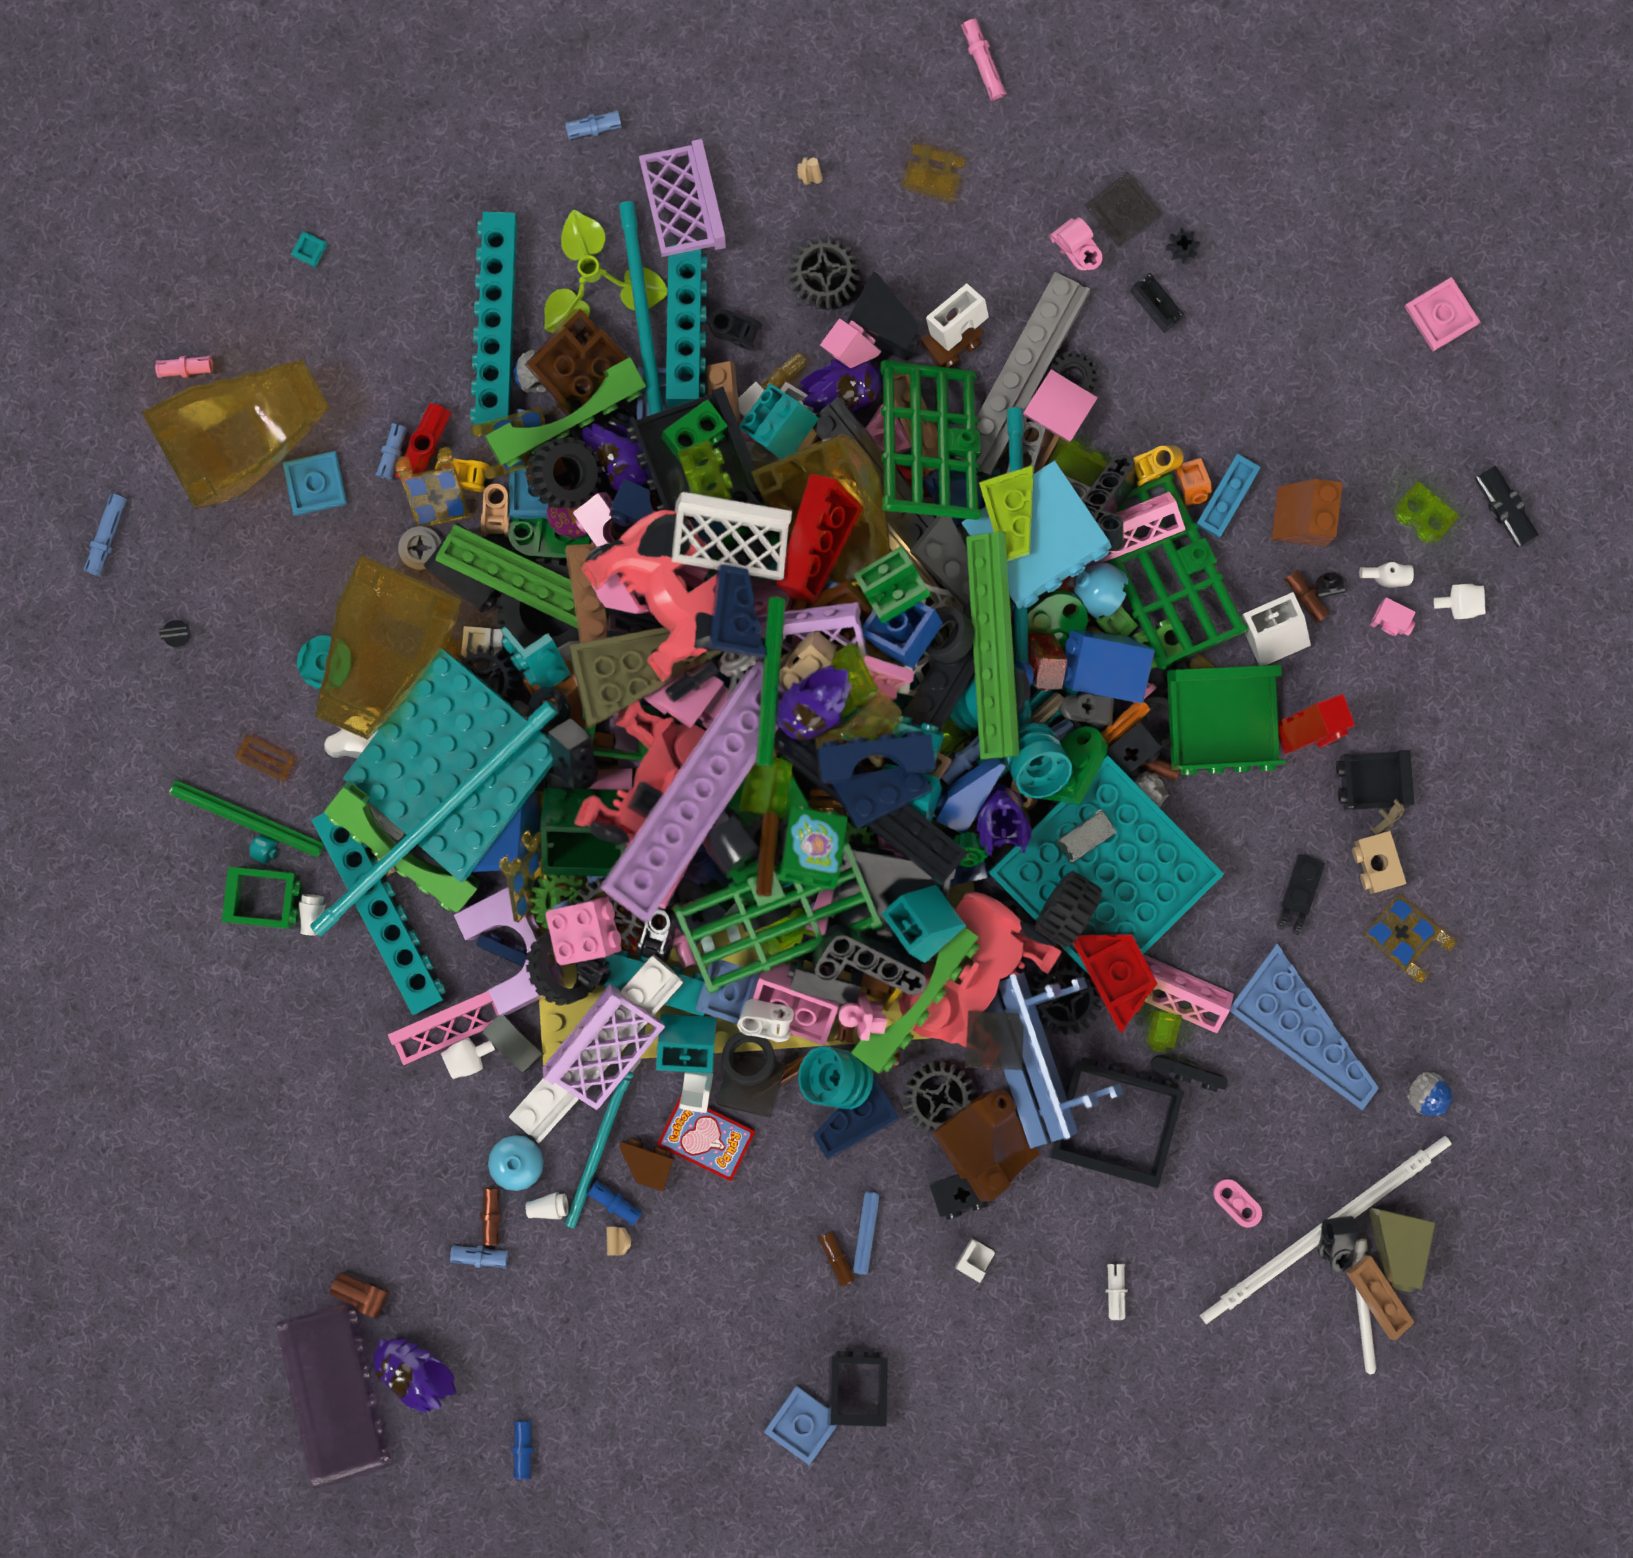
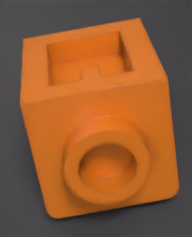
(1194, 482)

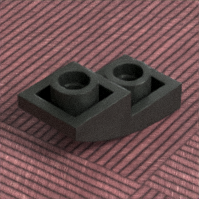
(512, 1042)

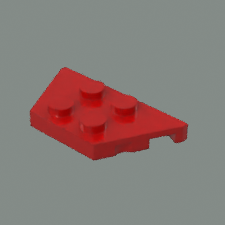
(1117, 973)

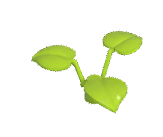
(579, 241)

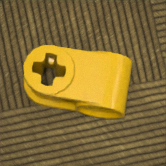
(1152, 466)
(466, 473)

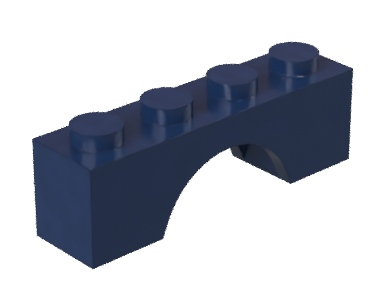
(634, 504)
(911, 753)

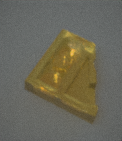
(873, 720)

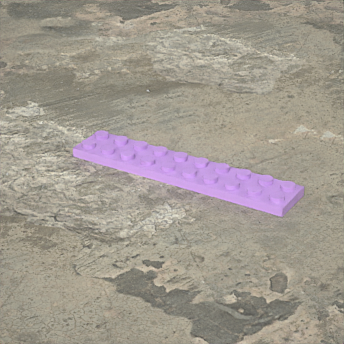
(691, 801)

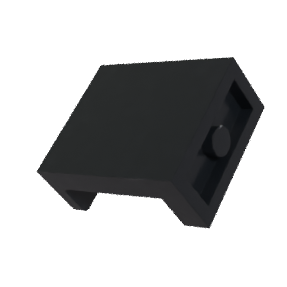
(1375, 780)

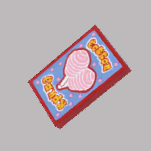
(706, 1140)

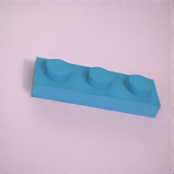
(1228, 496)

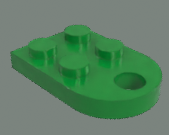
(541, 541)
(1047, 616)
(1085, 763)

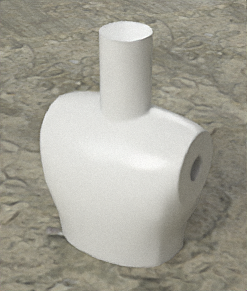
(1389, 574)
(1464, 601)
(464, 1058)

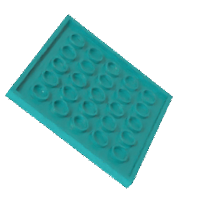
(433, 745)
(1144, 869)

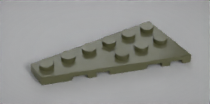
(617, 673)

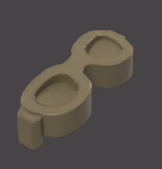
(1395, 813)

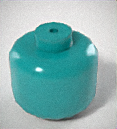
(263, 849)

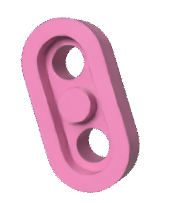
(1237, 1202)

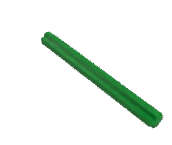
(770, 681)
(246, 818)

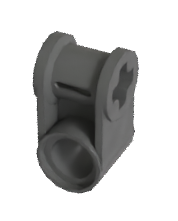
(1089, 708)

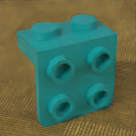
(540, 660)

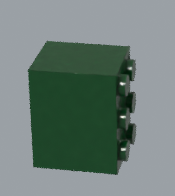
(571, 847)

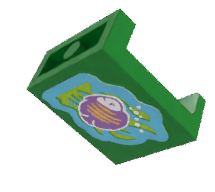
(813, 847)

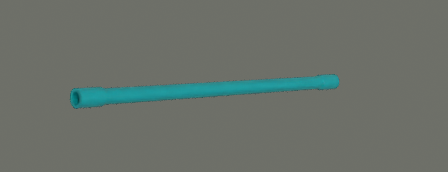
(630, 225)
(1015, 430)
(534, 723)

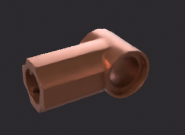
(360, 1294)

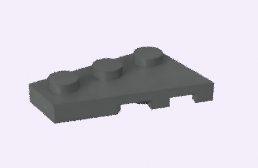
(945, 557)

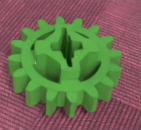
(549, 895)

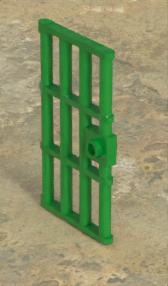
(951, 441)
(1186, 563)
(764, 905)

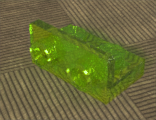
(1077, 462)
(766, 788)

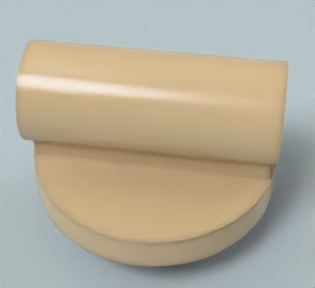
(809, 171)
(617, 1241)

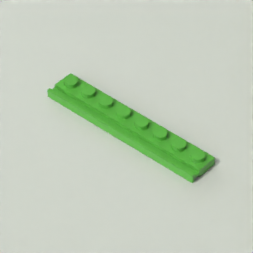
(509, 574)
(992, 645)

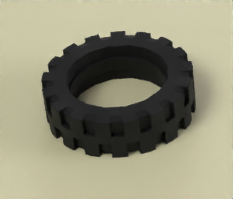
(543, 979)

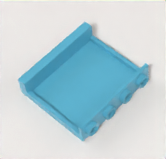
(1061, 538)

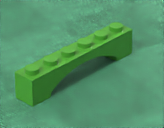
(620, 382)
(353, 813)
(880, 1048)

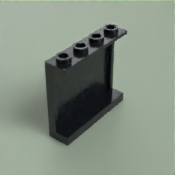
(664, 470)
(887, 877)

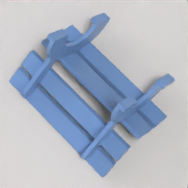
(1040, 1065)

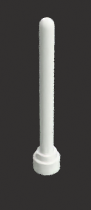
(1364, 1315)

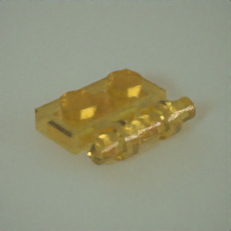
(930, 180)

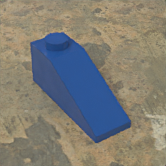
(967, 794)

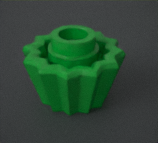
(972, 845)

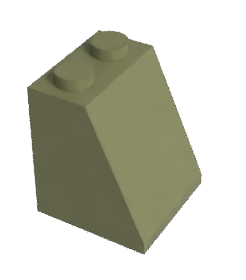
(1402, 1247)

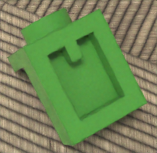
(1118, 623)

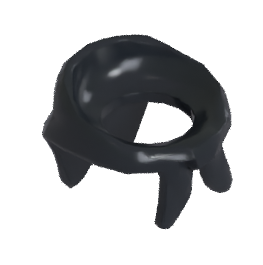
(560, 703)

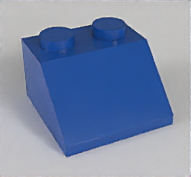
(905, 635)

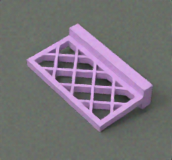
(705, 193)
(820, 619)
(585, 1032)

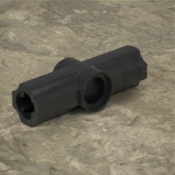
(1506, 506)

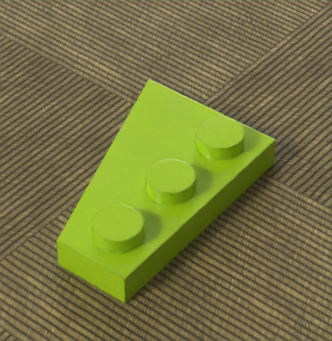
(1010, 509)

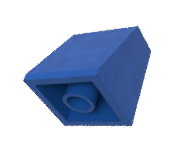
(1107, 665)
(510, 841)

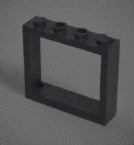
(1142, 1081)

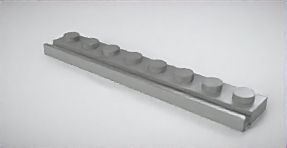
(1027, 365)

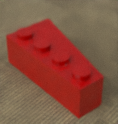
(818, 537)
(1317, 724)

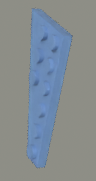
(1292, 1020)

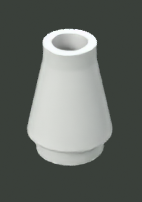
(310, 908)
(548, 1207)

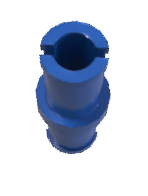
(614, 1203)
(522, 1450)

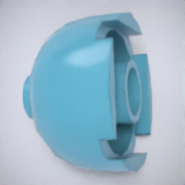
(1101, 588)
(515, 1163)

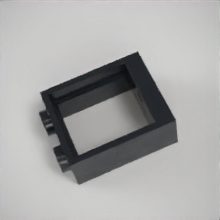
(837, 990)
(869, 1358)

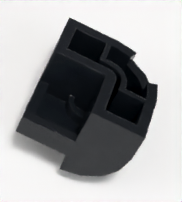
(730, 842)

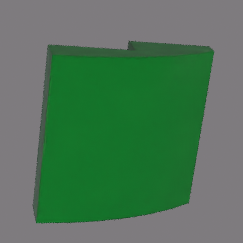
(892, 584)

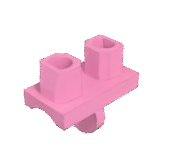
(866, 1016)

